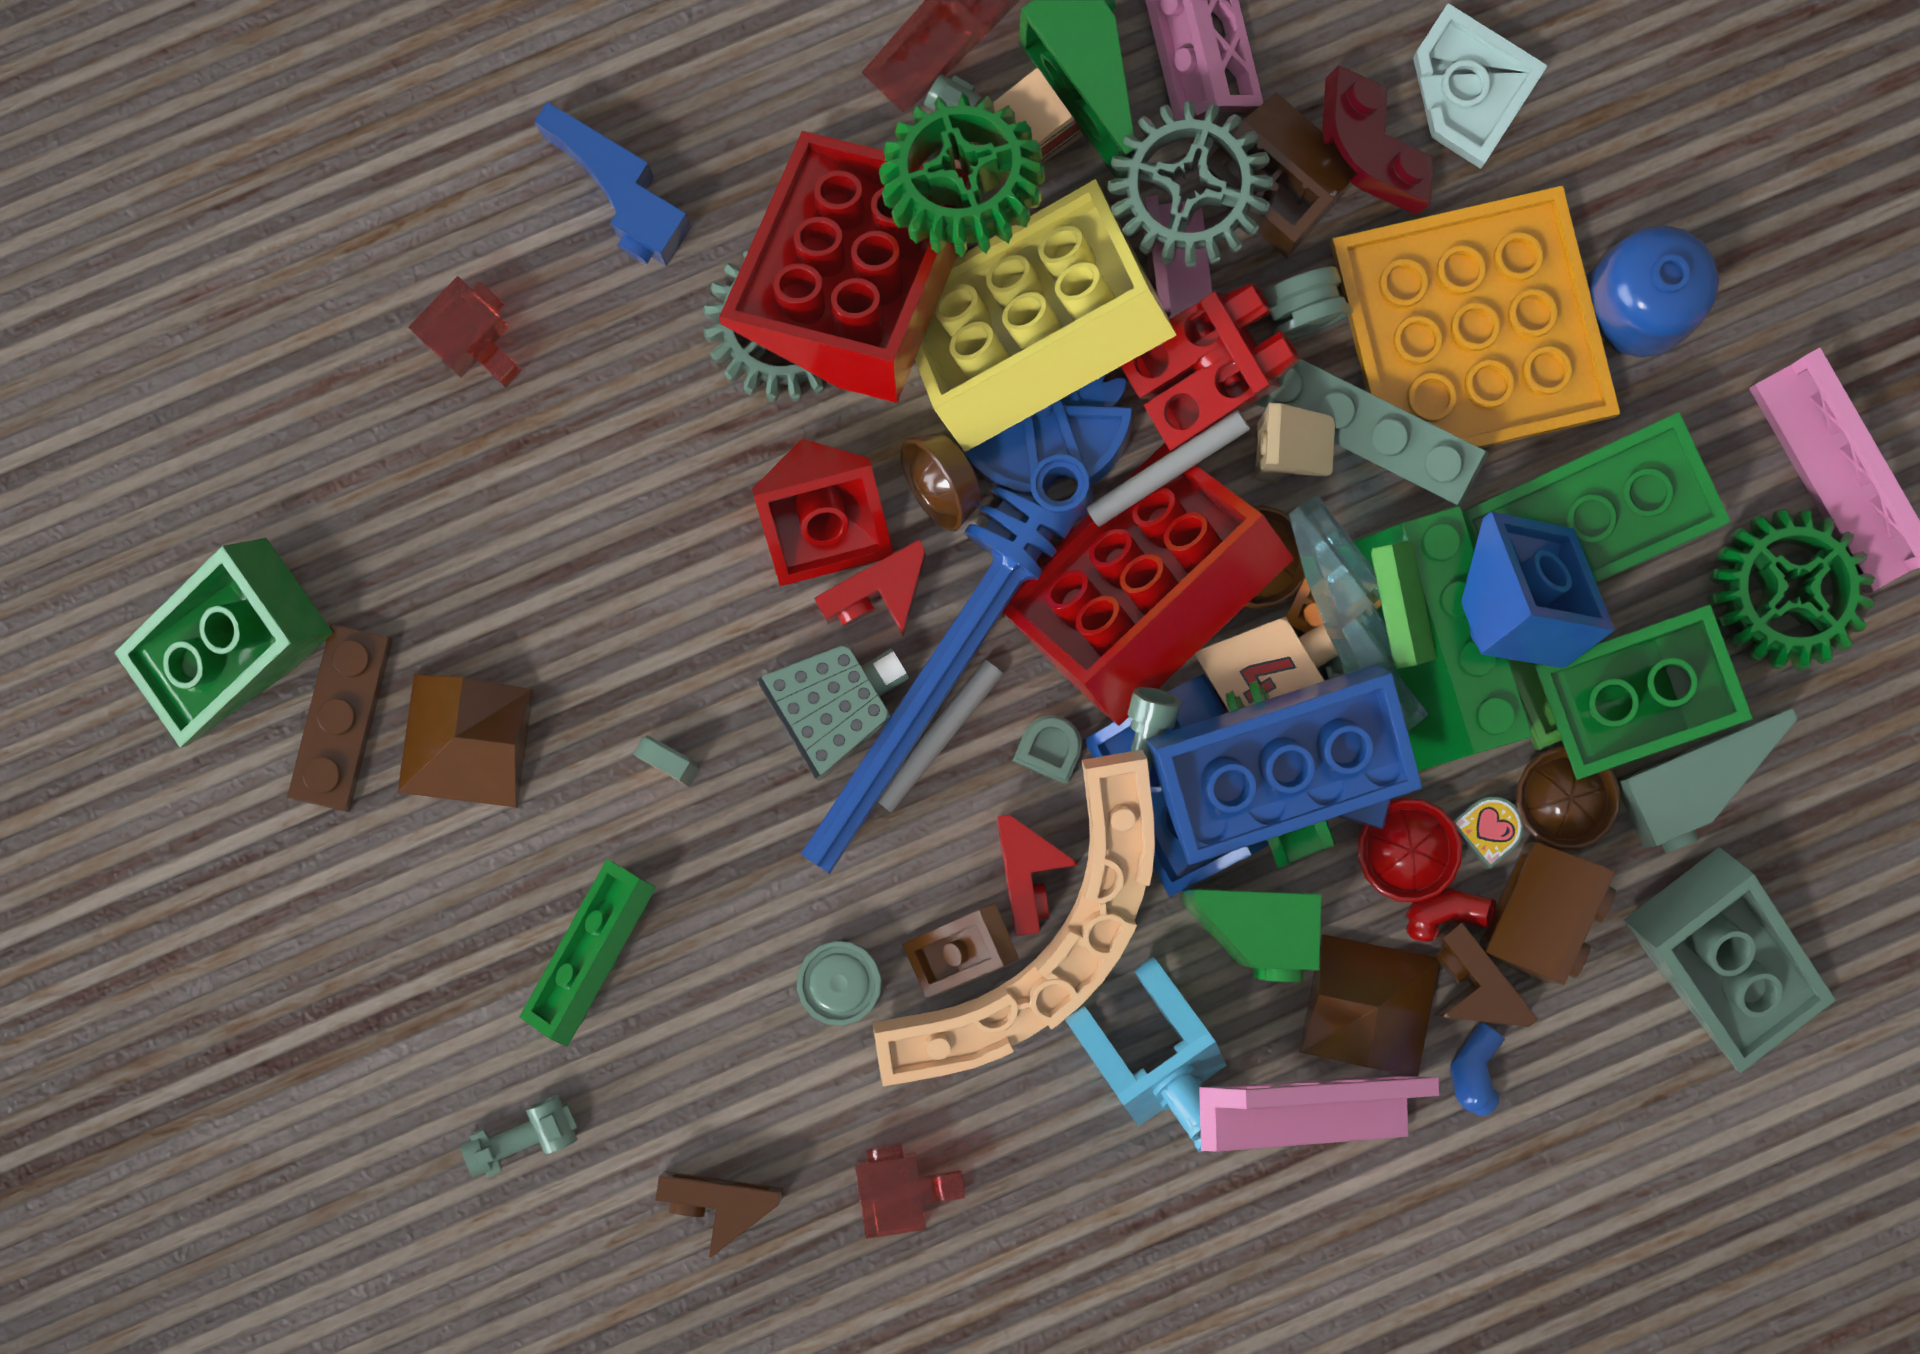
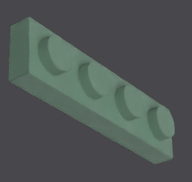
(1384, 432)

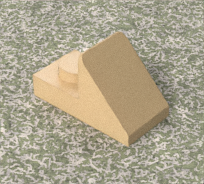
(1293, 443)

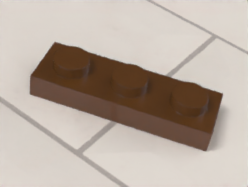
(340, 718)

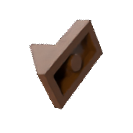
(960, 950)
(1490, 994)
(736, 1202)

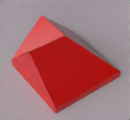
(821, 513)

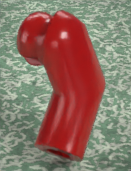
(1448, 905)

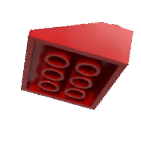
(835, 274)
(1147, 587)

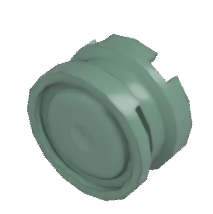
(1307, 303)
(839, 983)

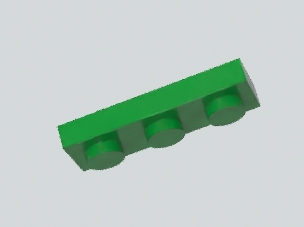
(587, 952)

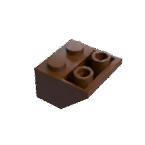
(1303, 169)
(1548, 913)

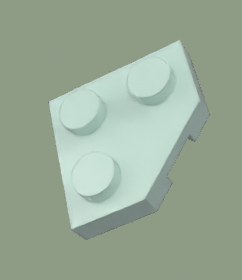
(1472, 84)

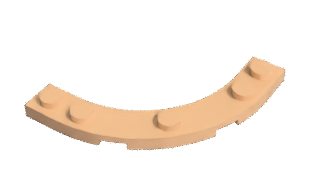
(1069, 966)

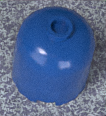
(1653, 290)

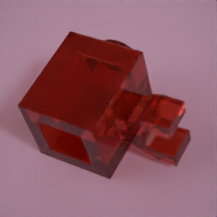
(464, 328)
(895, 1193)

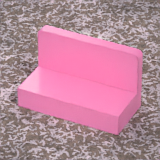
(1175, 283)

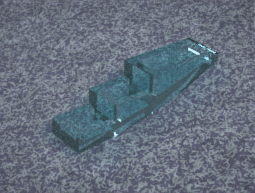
(1345, 596)

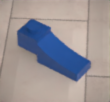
(642, 220)

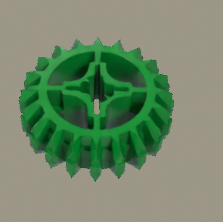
(1004, 154)
(1773, 576)

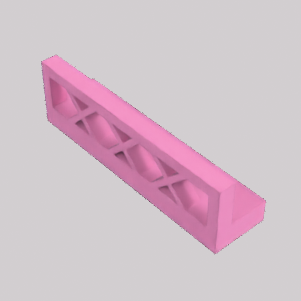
(1196, 55)
(1841, 466)
(1308, 1111)

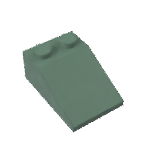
(1730, 958)

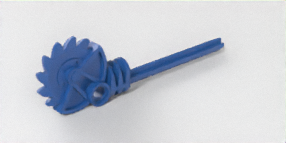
(1069, 439)

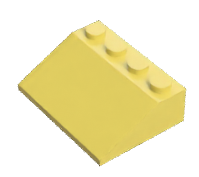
(1037, 318)

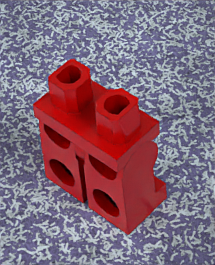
(1226, 364)

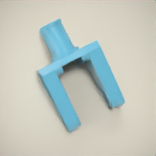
(1174, 1082)

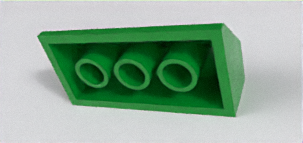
(1466, 694)

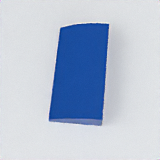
(1285, 763)

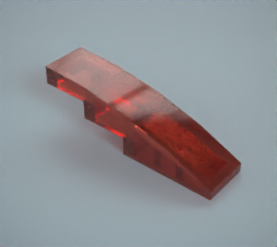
(932, 45)

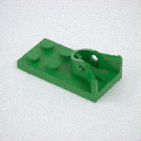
(1621, 498)

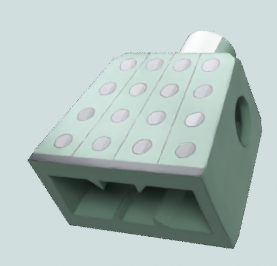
(832, 703)

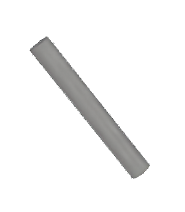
(1168, 468)
(940, 733)

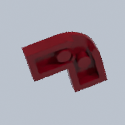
(1384, 166)

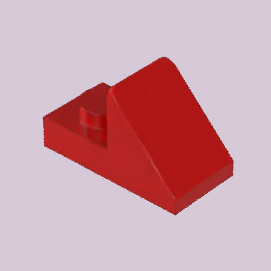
(892, 579)
(1025, 854)

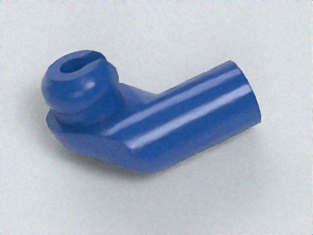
(1471, 1074)

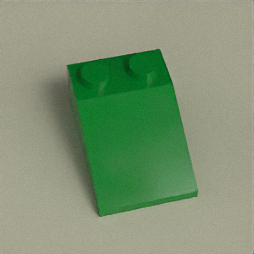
(1082, 61)
(222, 639)
(1645, 693)

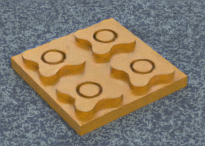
(1479, 319)

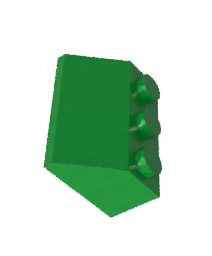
(1262, 929)

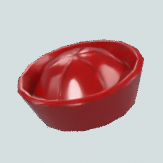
(1413, 853)

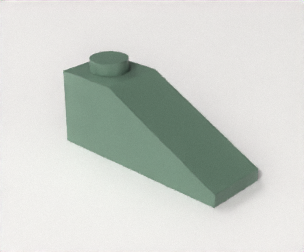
(1696, 785)

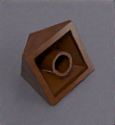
(465, 740)
(1369, 1005)

